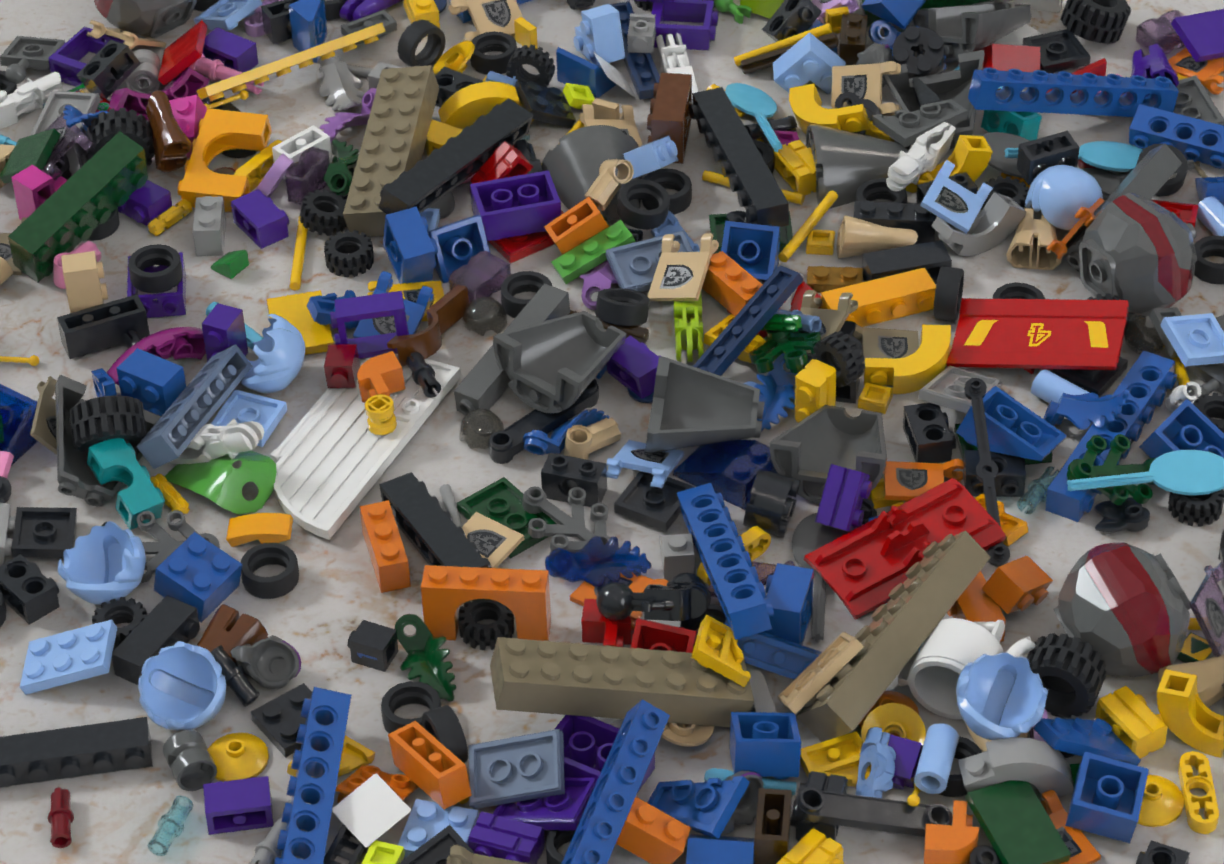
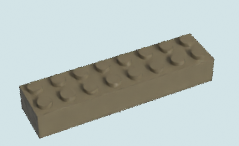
(391, 142)
(895, 635)
(611, 681)

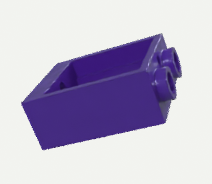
(687, 11)
(67, 57)
(168, 303)
(366, 308)

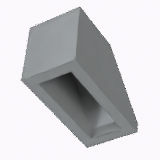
(676, 555)

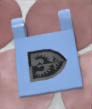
(953, 201)
(634, 457)

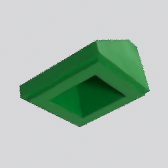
(231, 263)

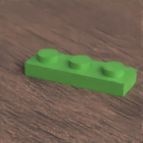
(591, 252)

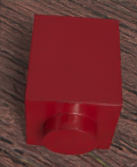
(342, 366)

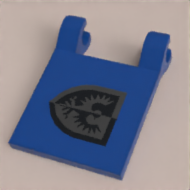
(386, 324)

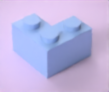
(600, 34)
(805, 62)

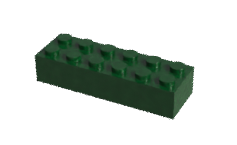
(79, 206)

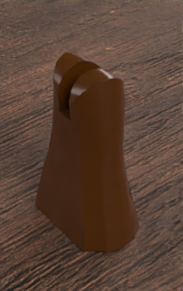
(168, 137)
(231, 630)

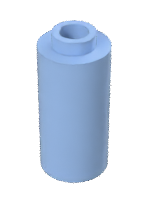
(1212, 215)
(1051, 387)
(936, 758)

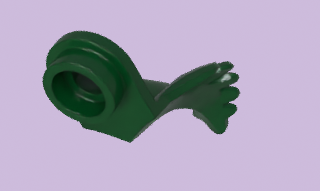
(338, 169)
(425, 656)

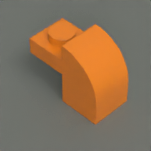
(380, 376)
(951, 842)

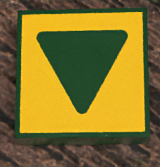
(1195, 649)

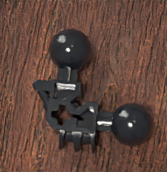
(680, 600)

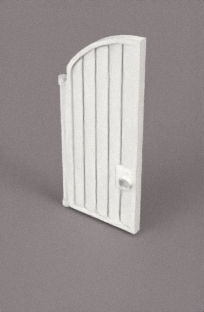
(334, 457)

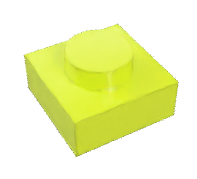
(577, 95)
(384, 853)

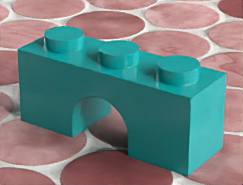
(117, 462)

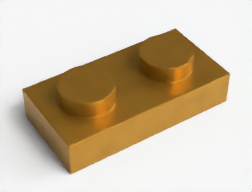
(830, 278)

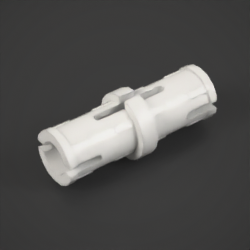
(1180, 393)

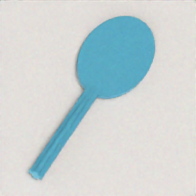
(755, 103)
(1102, 154)
(1176, 471)

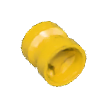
(380, 414)

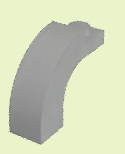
(988, 230)
(1018, 760)

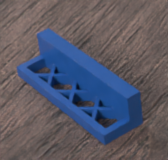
(776, 654)

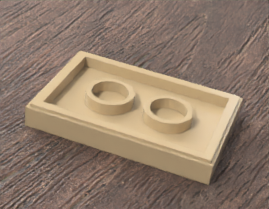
(819, 672)

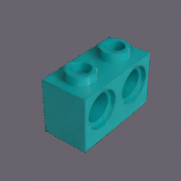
(1017, 123)

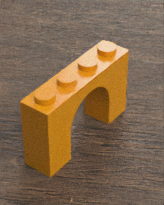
(217, 133)

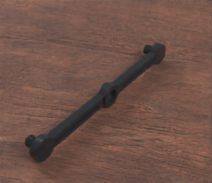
(975, 391)

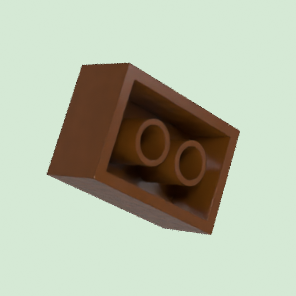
(671, 111)

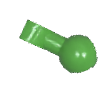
(730, 6)

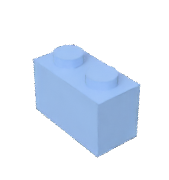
(652, 156)

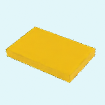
(295, 310)

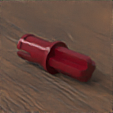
(60, 818)

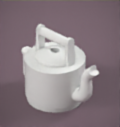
(943, 655)

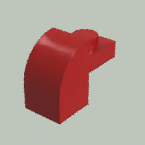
(603, 630)

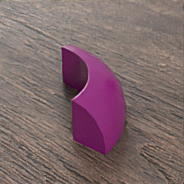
(181, 86)
(171, 342)

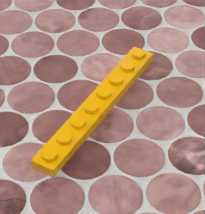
(283, 65)

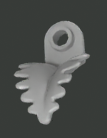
(339, 85)

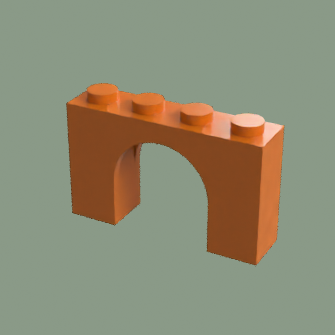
(518, 589)

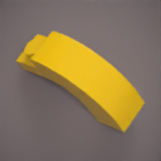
(475, 100)
(808, 110)
(969, 156)
(915, 370)
(1188, 715)

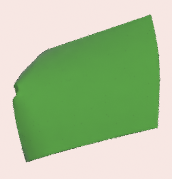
(224, 483)

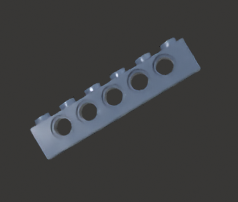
(194, 407)

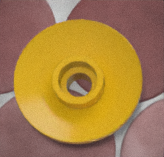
(455, 57)
(895, 719)
(239, 756)
(1160, 803)

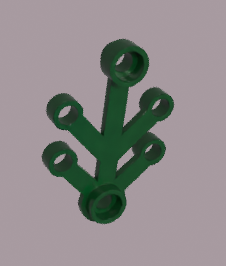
(787, 343)
(1084, 468)

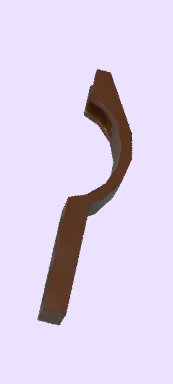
(440, 318)

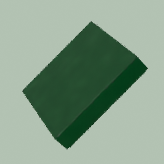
(30, 151)

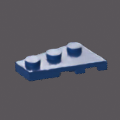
(1085, 735)
(700, 805)

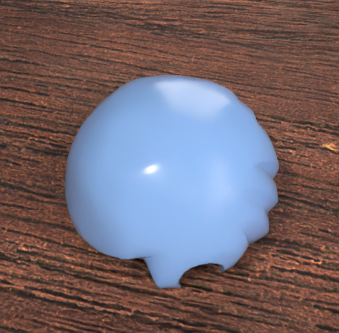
(1061, 193)
(278, 359)
(104, 564)
(182, 687)
(1000, 696)

